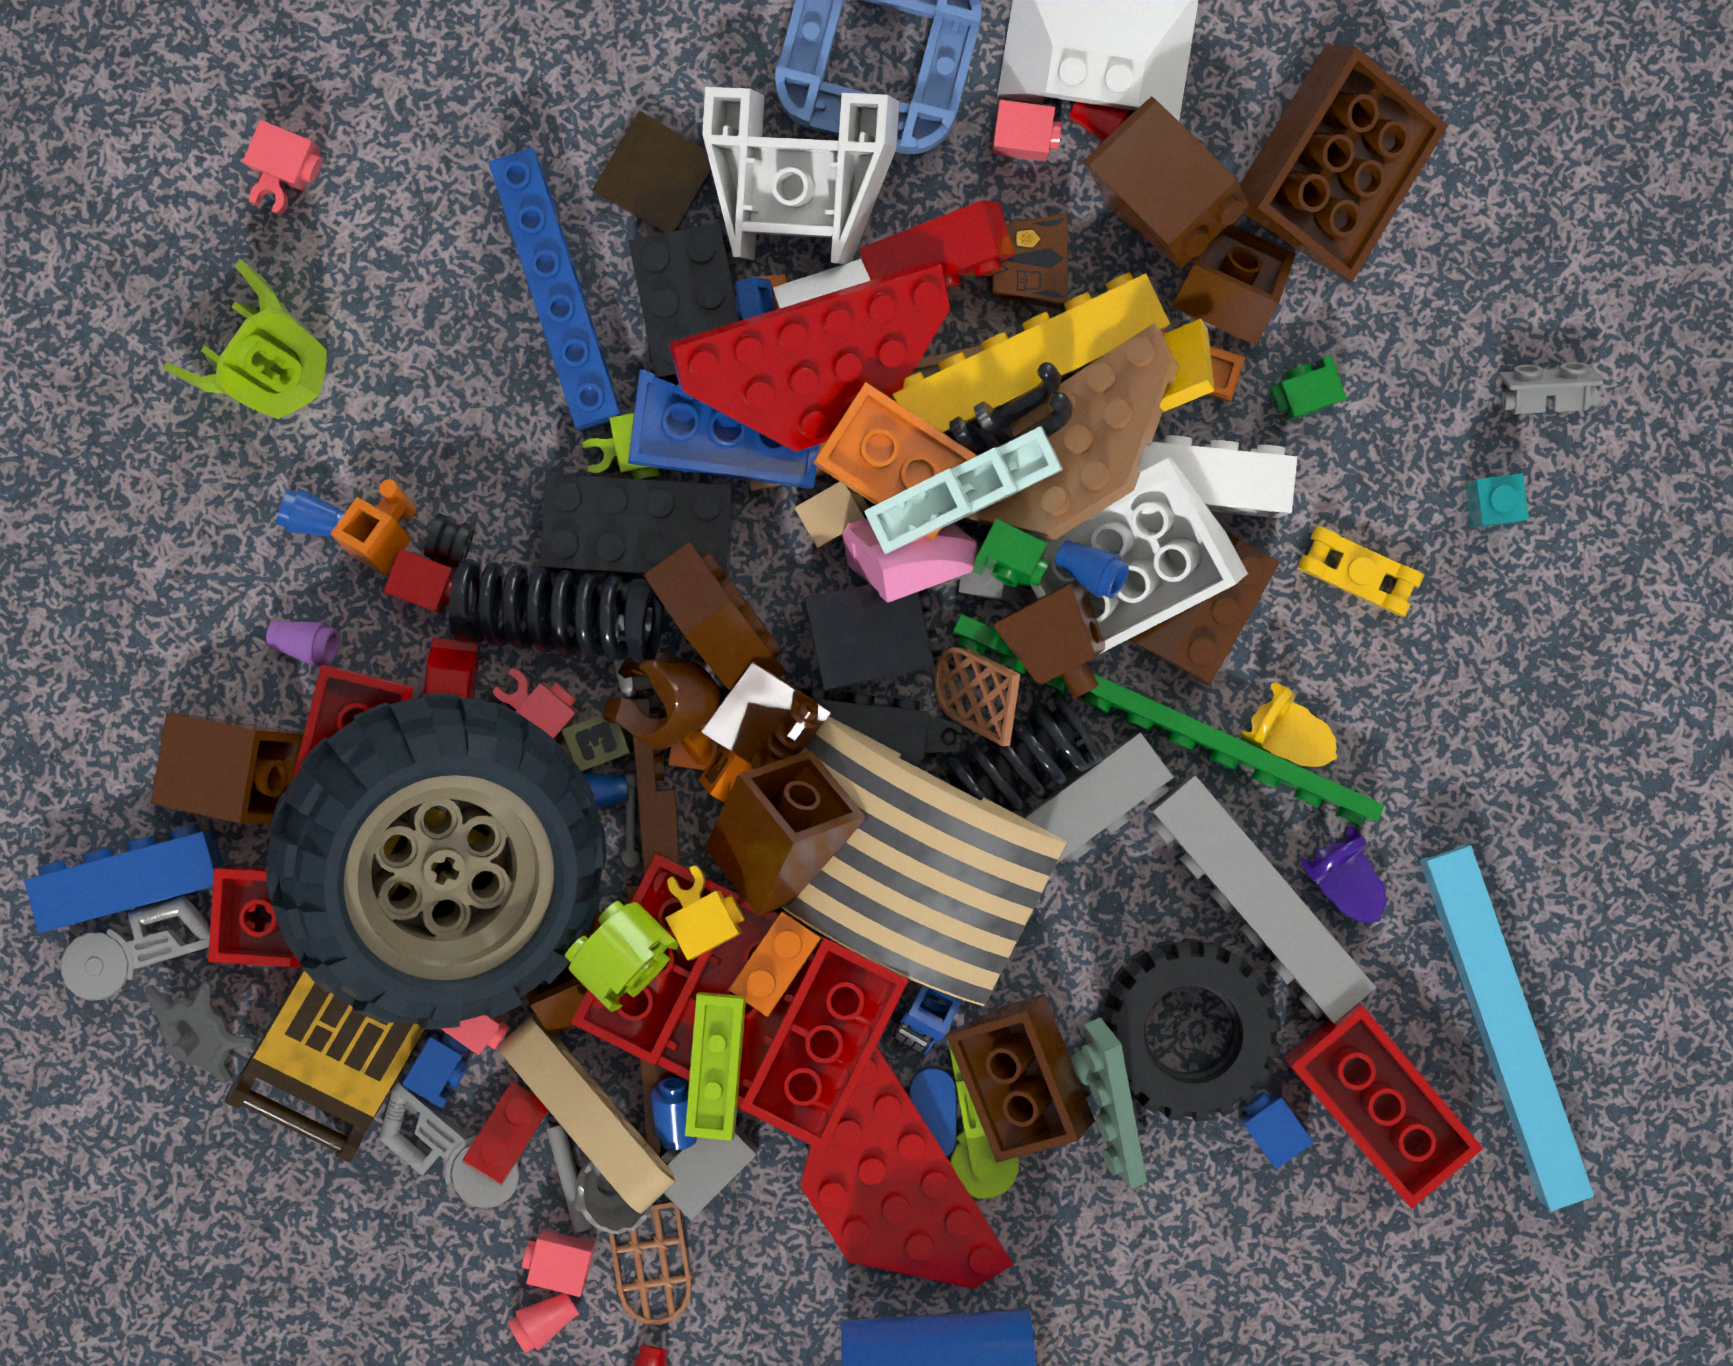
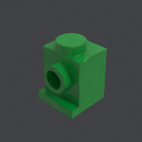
(1307, 389)
(1012, 556)

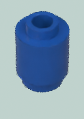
(669, 1113)

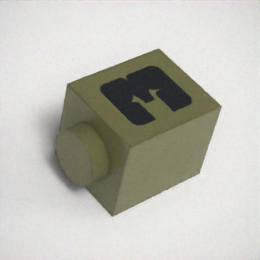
(595, 742)

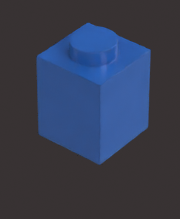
(1274, 1128)

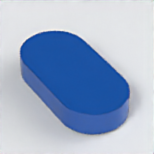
(935, 1098)

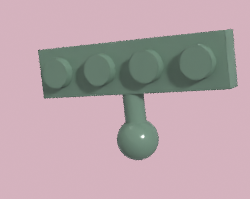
(1103, 1069)

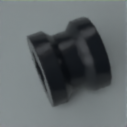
(449, 540)

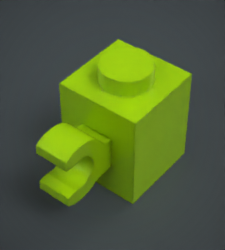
(618, 448)

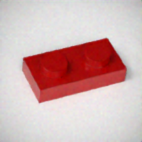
(506, 1133)

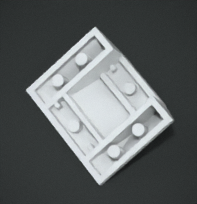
(1099, 51)

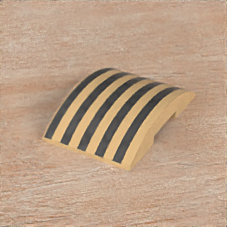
(928, 876)

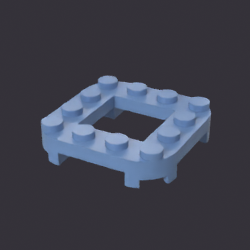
(938, 87)

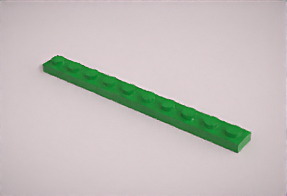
(1189, 732)

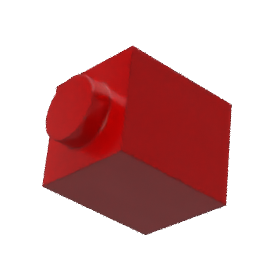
(420, 581)

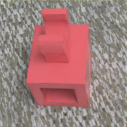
(281, 160)
(545, 706)

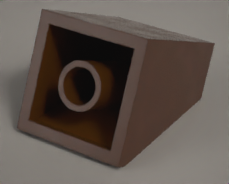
(1165, 183)
(224, 768)
(781, 829)

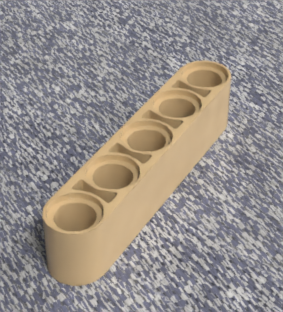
(587, 1114)

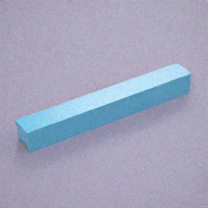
(1506, 1028)

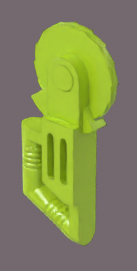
(973, 1154)

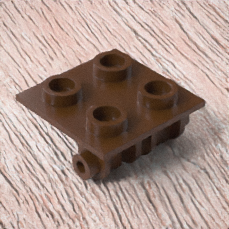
(765, 718)

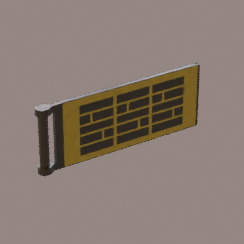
(332, 1053)

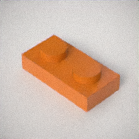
(775, 963)

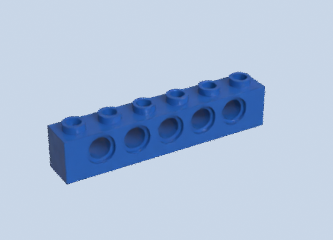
(556, 289)

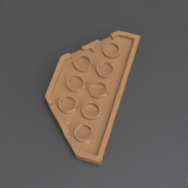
(1102, 442)

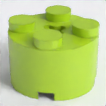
(620, 953)

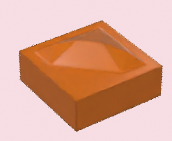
(693, 751)

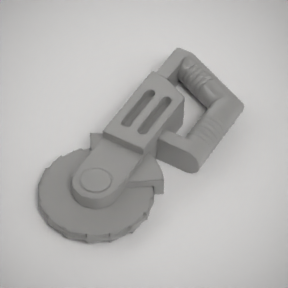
(101, 962)
(447, 1142)

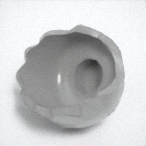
(603, 1205)

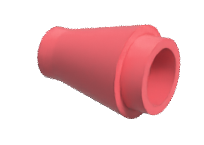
(542, 1321)

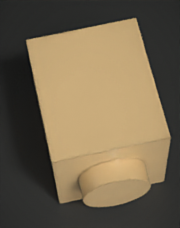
(830, 512)

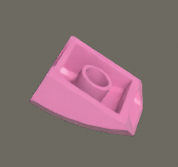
(911, 566)

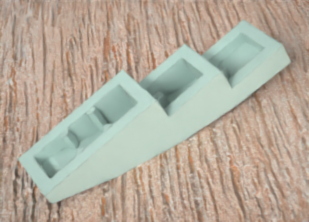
(963, 490)

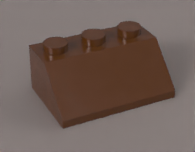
(1205, 633)
(1021, 1079)

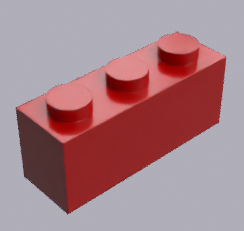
(960, 241)

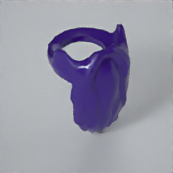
(1349, 878)

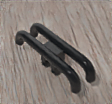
(993, 426)

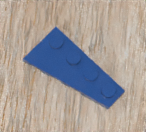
(690, 436)

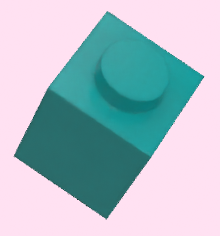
(1496, 500)

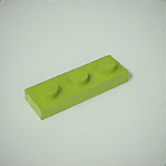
(715, 1066)

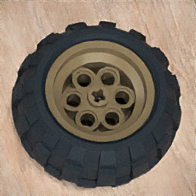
(378, 782)

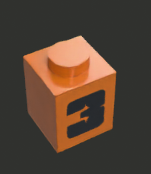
(722, 773)

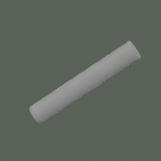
(567, 1173)

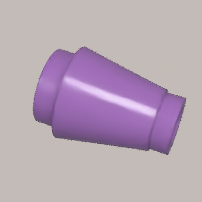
(306, 641)

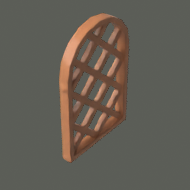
(1009, 700)

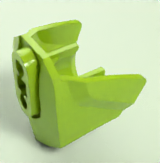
(269, 360)

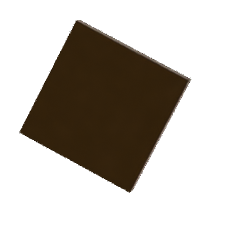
(655, 174)

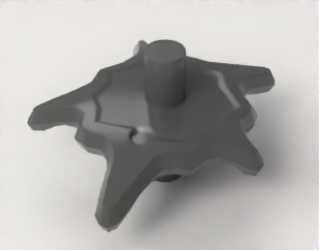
(196, 1031)

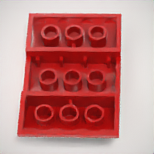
(796, 1061)

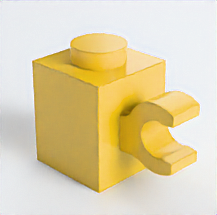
(705, 920)

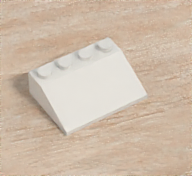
(1171, 548)

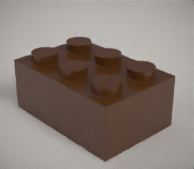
(713, 615)

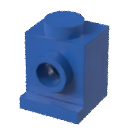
(438, 1067)

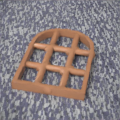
(665, 1279)

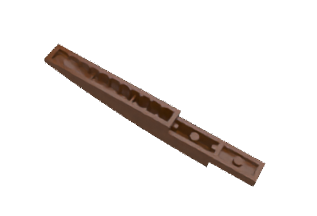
(658, 836)

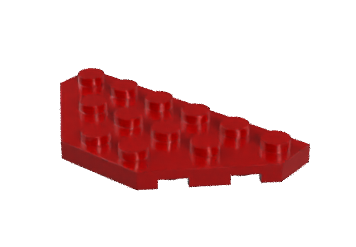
(806, 362)
(895, 1193)

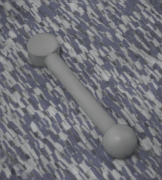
(630, 856)

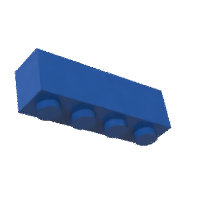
(125, 880)

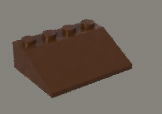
(1340, 160)

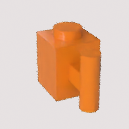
(373, 532)

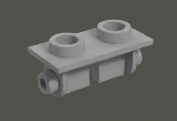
(1568, 385)

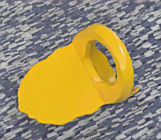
(1291, 731)

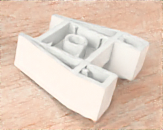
(797, 183)

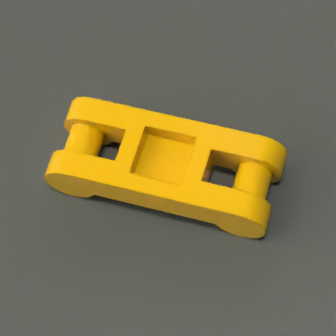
(1360, 571)

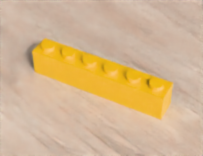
(1011, 365)

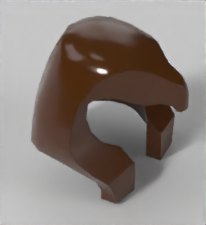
(683, 688)

